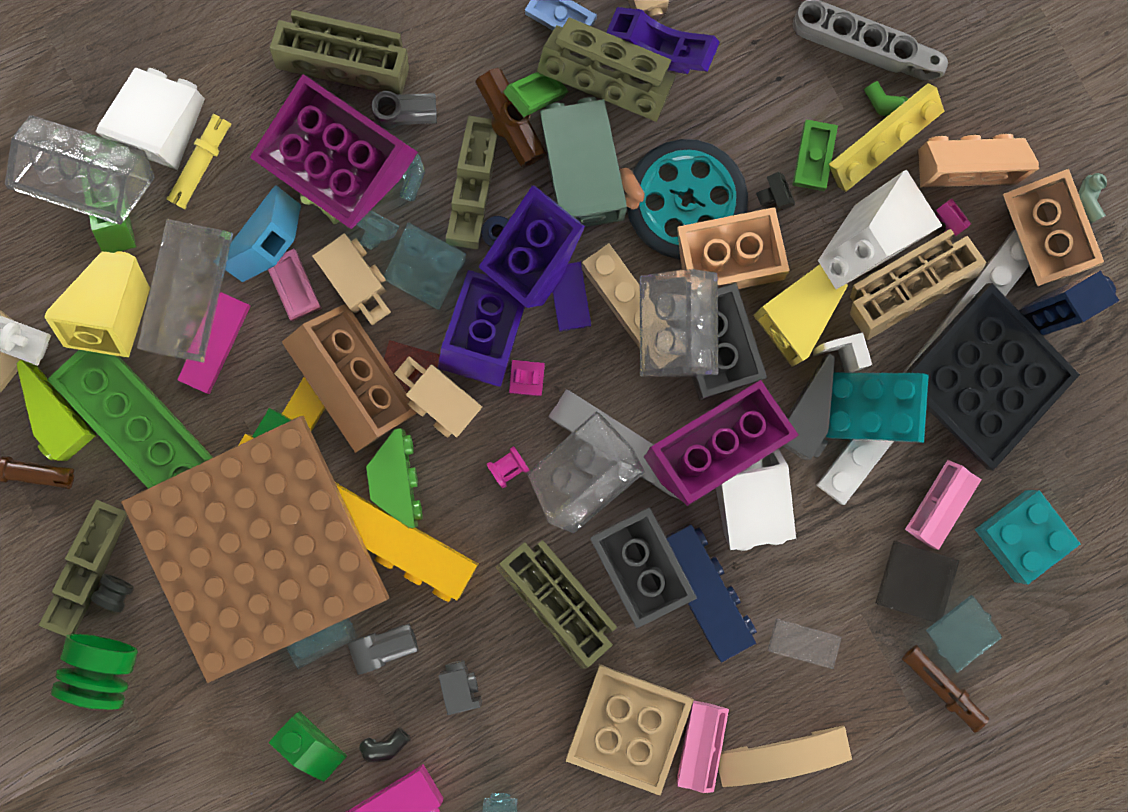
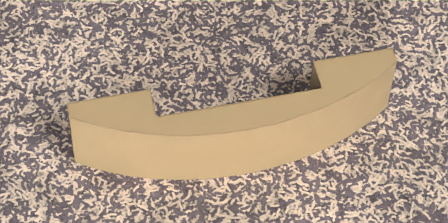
(784, 758)

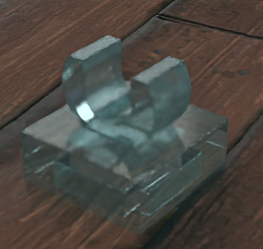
(376, 229)

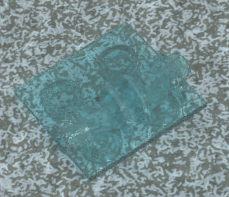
(424, 266)

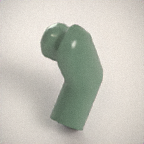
(1089, 193)

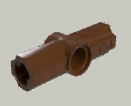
(508, 121)

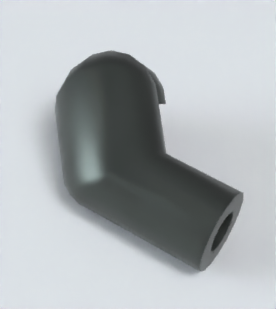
(384, 751)

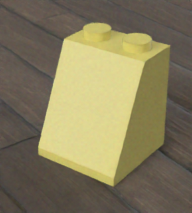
(102, 306)
(800, 314)

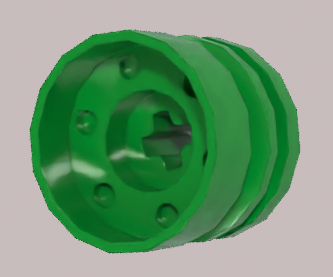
(93, 678)

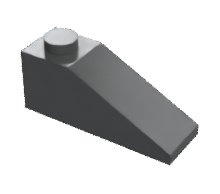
(812, 412)

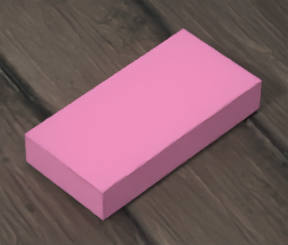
(294, 286)

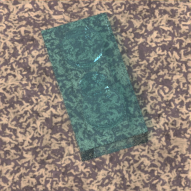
(321, 643)

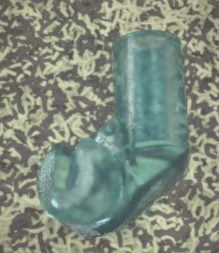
(413, 179)

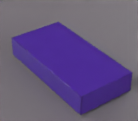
(571, 300)

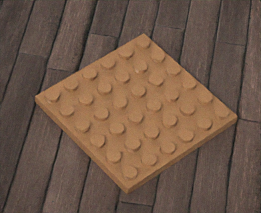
(255, 549)

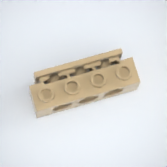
(924, 284)

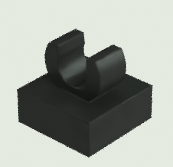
(777, 192)

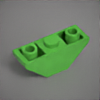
(393, 480)

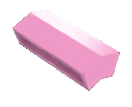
(943, 504)
(702, 747)

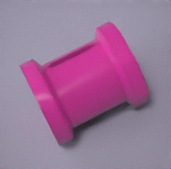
(508, 467)

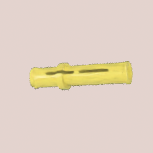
(199, 160)

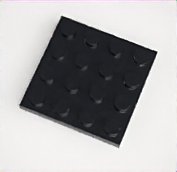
(992, 376)

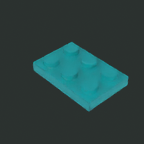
(878, 406)

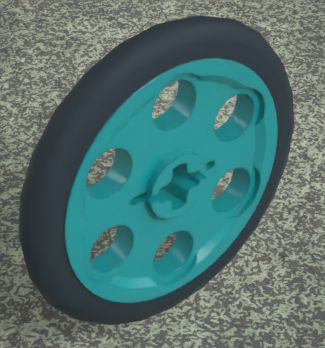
(682, 155)

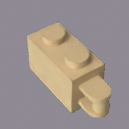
(352, 277)
(439, 398)

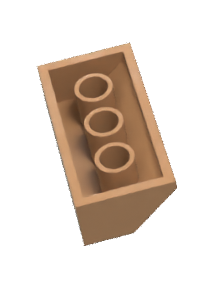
(349, 376)

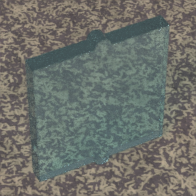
(964, 633)

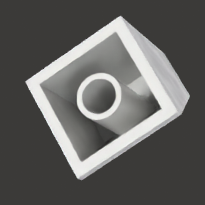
(154, 116)
(758, 505)

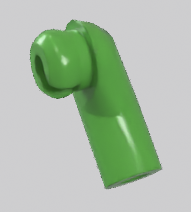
(883, 103)

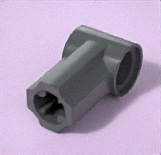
(409, 109)
(375, 650)

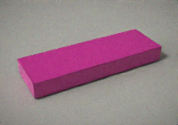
(226, 325)

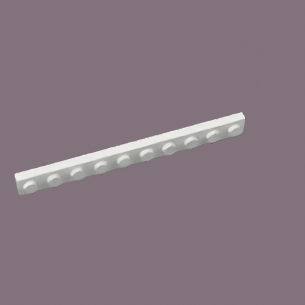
(862, 455)

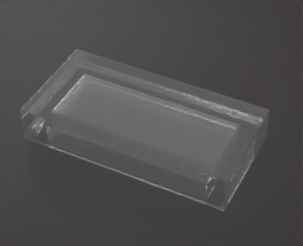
(804, 643)

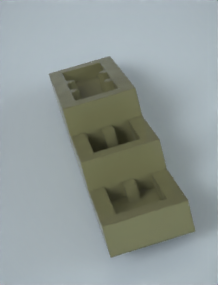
(472, 183)
(84, 569)

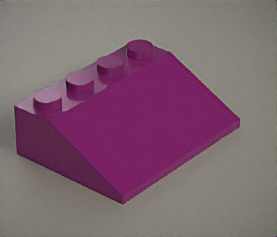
(332, 153)

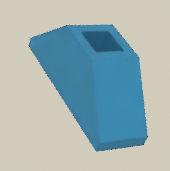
(264, 236)

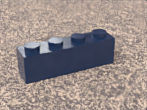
(1071, 303)
(715, 604)

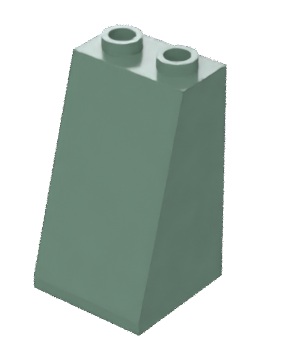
(583, 161)

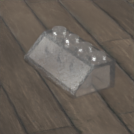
(77, 169)
(184, 291)

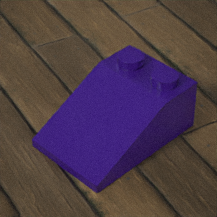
(533, 249)
(481, 331)

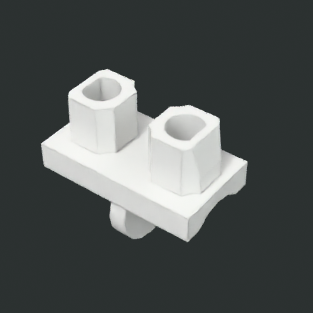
(22, 341)

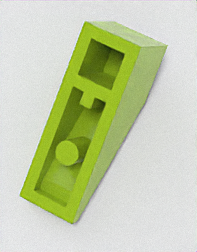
(51, 416)

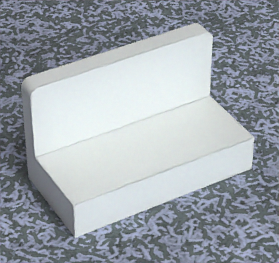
(851, 349)

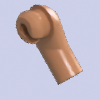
(631, 186)

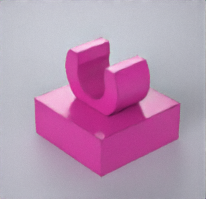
(952, 217)
(527, 378)

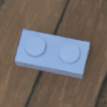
(557, 12)

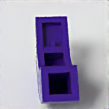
(683, 48)

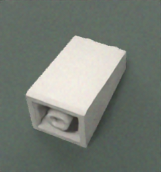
(878, 230)

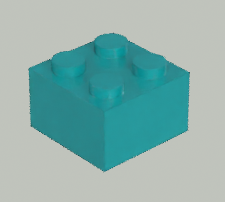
(1027, 536)

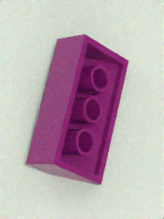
(720, 444)

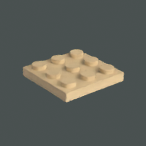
(629, 729)

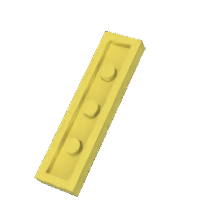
(887, 137)

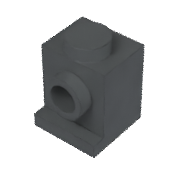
(459, 688)

